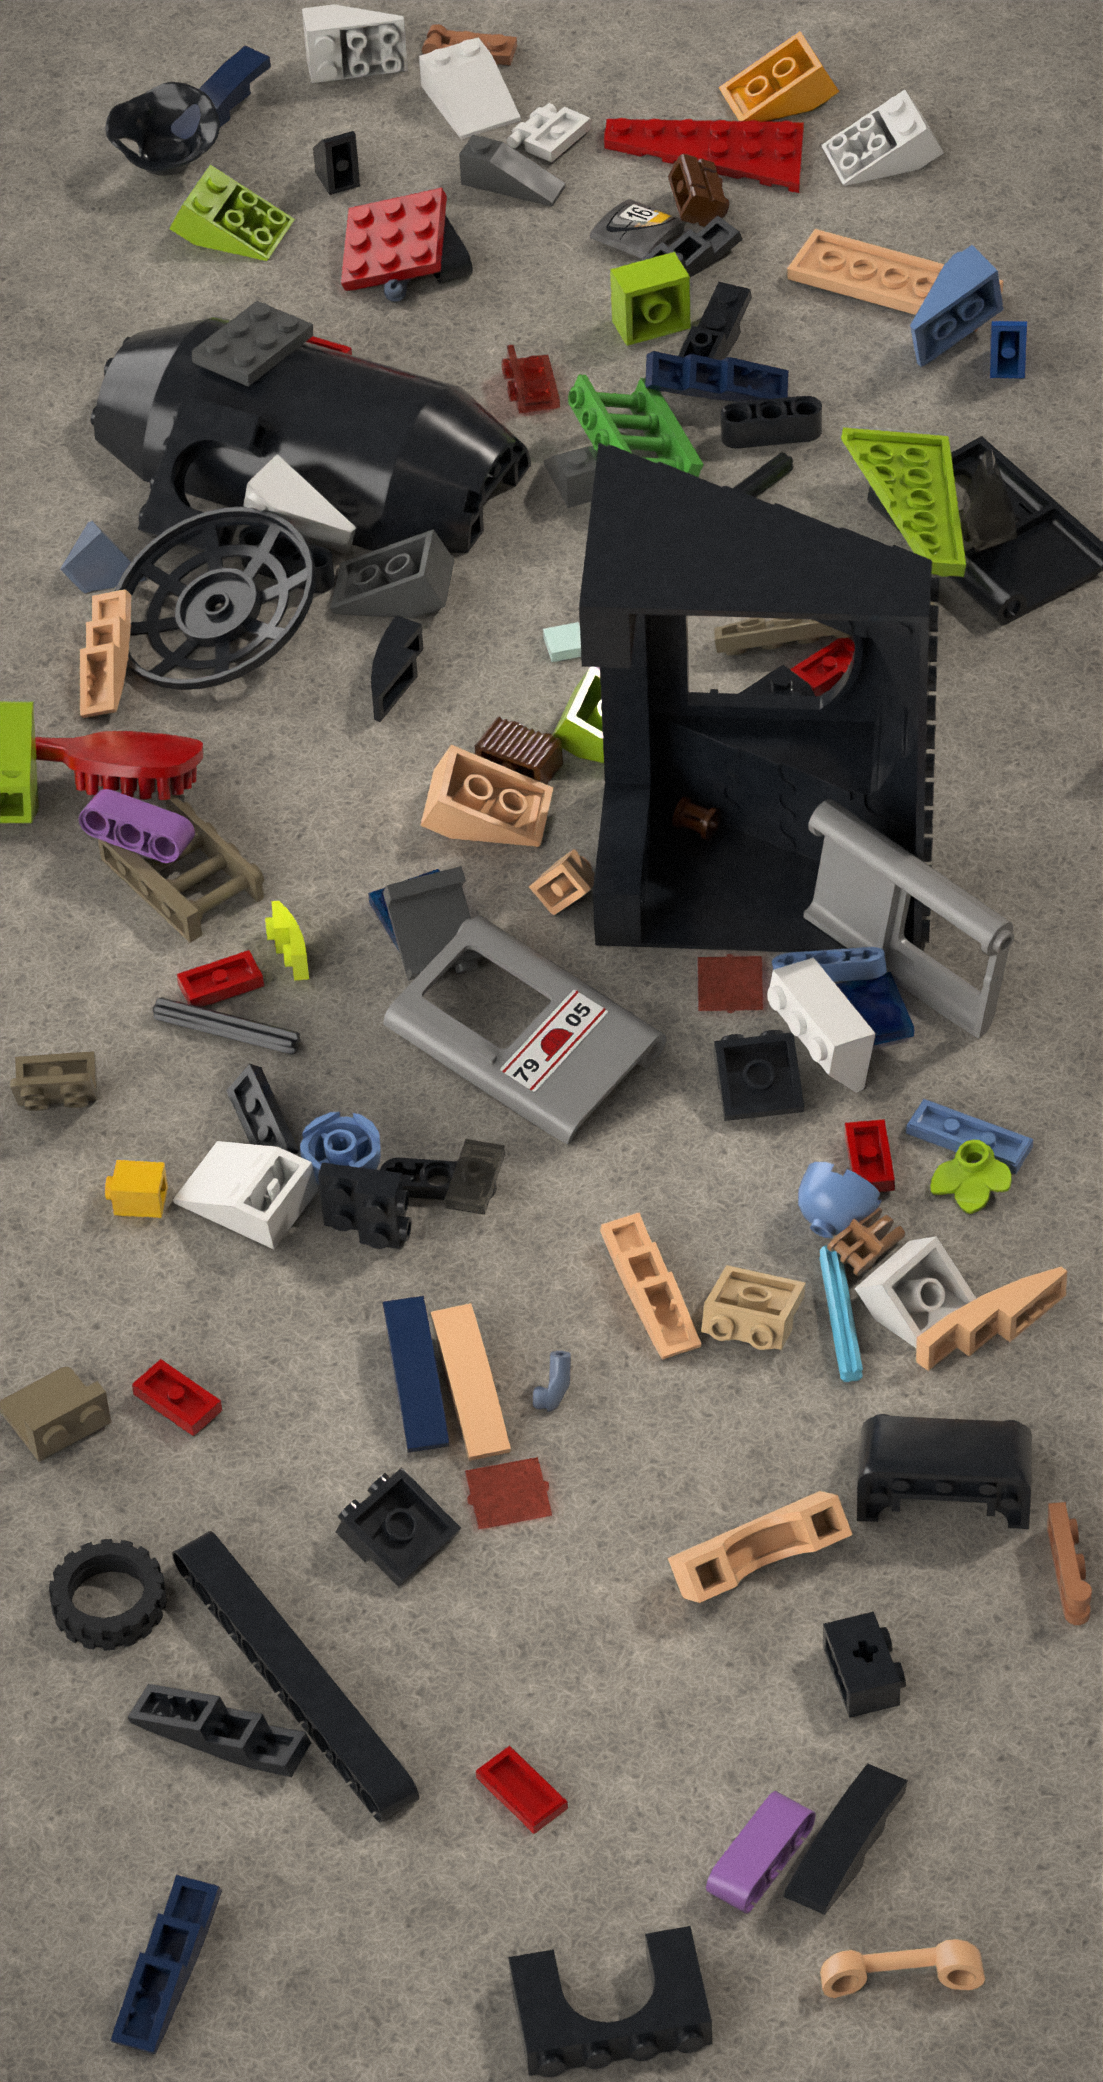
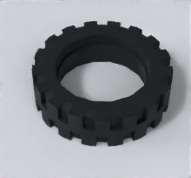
(112, 1630)

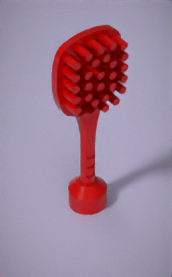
(107, 755)

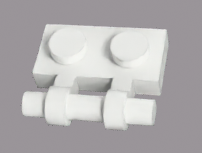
(549, 131)

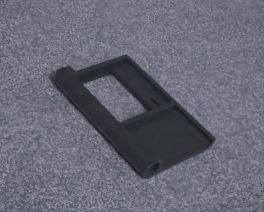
(1041, 564)

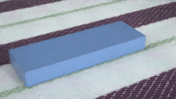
(952, 1128)

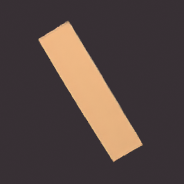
(106, 654)
(650, 1286)
(1001, 1311)
(470, 1382)

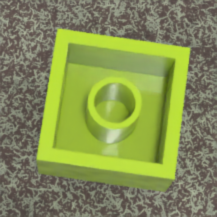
(650, 298)

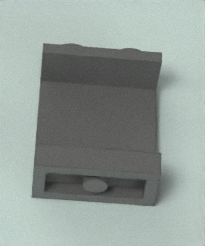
(427, 917)

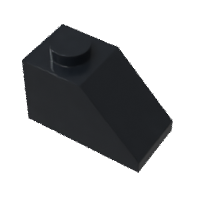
(337, 162)

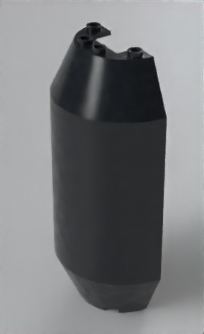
(367, 436)

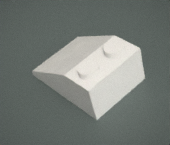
(467, 88)
(290, 496)

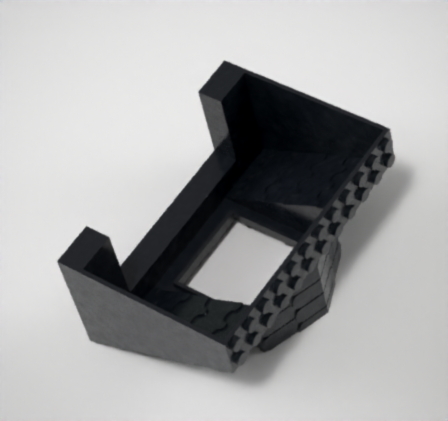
(686, 548)

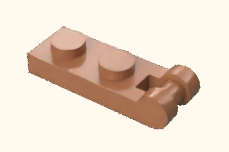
(499, 46)
(1068, 1565)

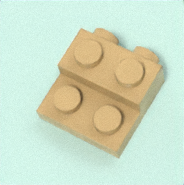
(752, 1308)

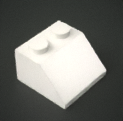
(915, 1289)

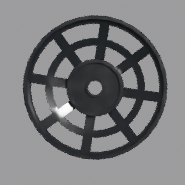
(218, 585)

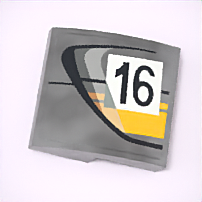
(636, 228)

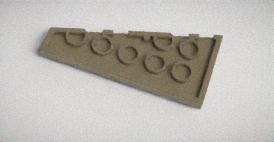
(755, 632)

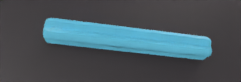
(841, 1316)

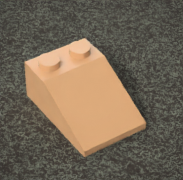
(485, 801)

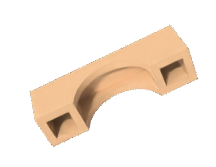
(786, 1532)

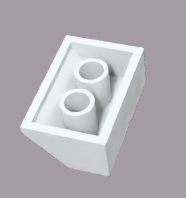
(823, 1021)

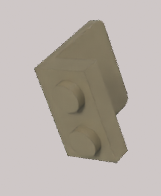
(55, 1079)
(56, 1412)

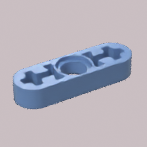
(841, 963)

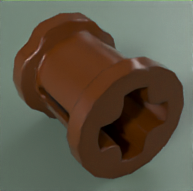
(684, 818)

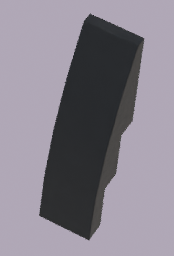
(703, 248)
(224, 1732)
(845, 1838)

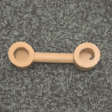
(956, 1963)

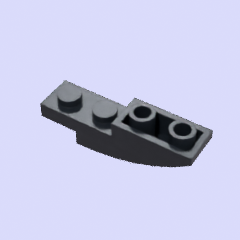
(719, 324)

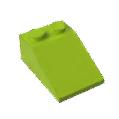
(582, 720)

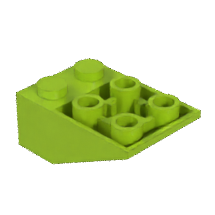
(230, 218)
(18, 763)

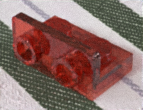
(531, 382)

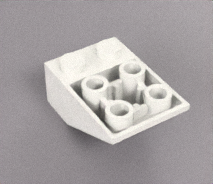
(352, 42)
(883, 143)
(250, 1190)

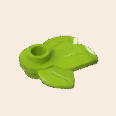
(971, 1181)

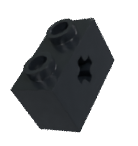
(863, 1664)

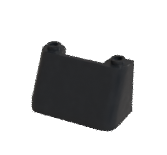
(945, 1463)

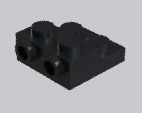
(758, 1075)
(365, 1202)
(396, 1526)

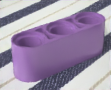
(136, 826)
(760, 1850)

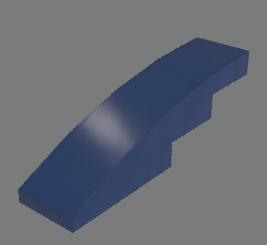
(225, 88)
(715, 379)
(415, 1374)
(166, 1964)

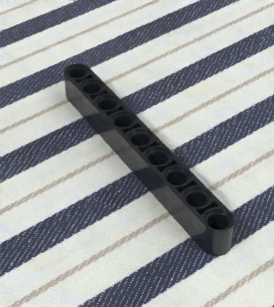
(298, 1676)

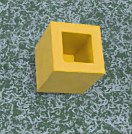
(137, 1188)

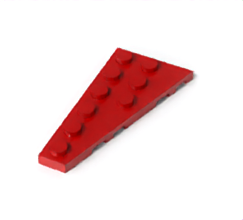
(737, 148)

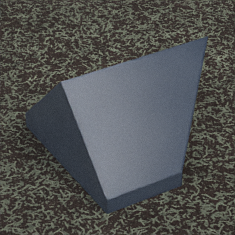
(95, 561)

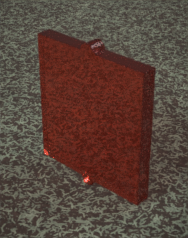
(730, 983)
(508, 1493)

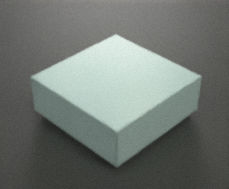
(563, 641)

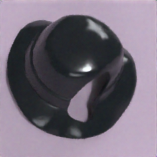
(149, 121)

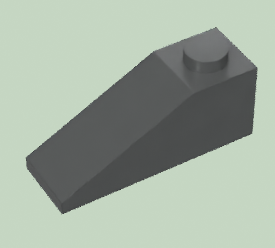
(502, 170)

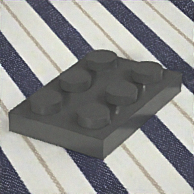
(252, 343)

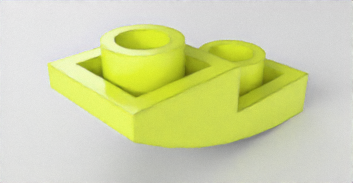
(288, 940)

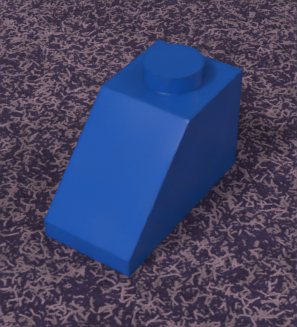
(1008, 349)

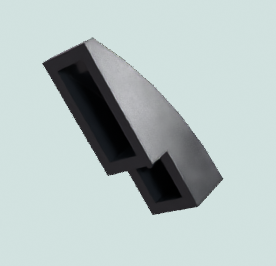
(395, 664)

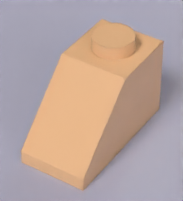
(564, 882)

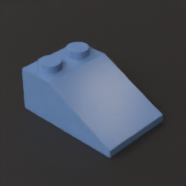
(957, 304)

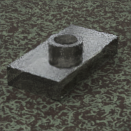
(475, 1176)

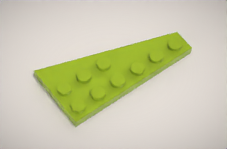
(917, 489)

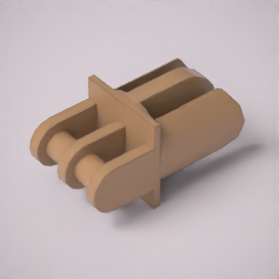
(866, 1241)

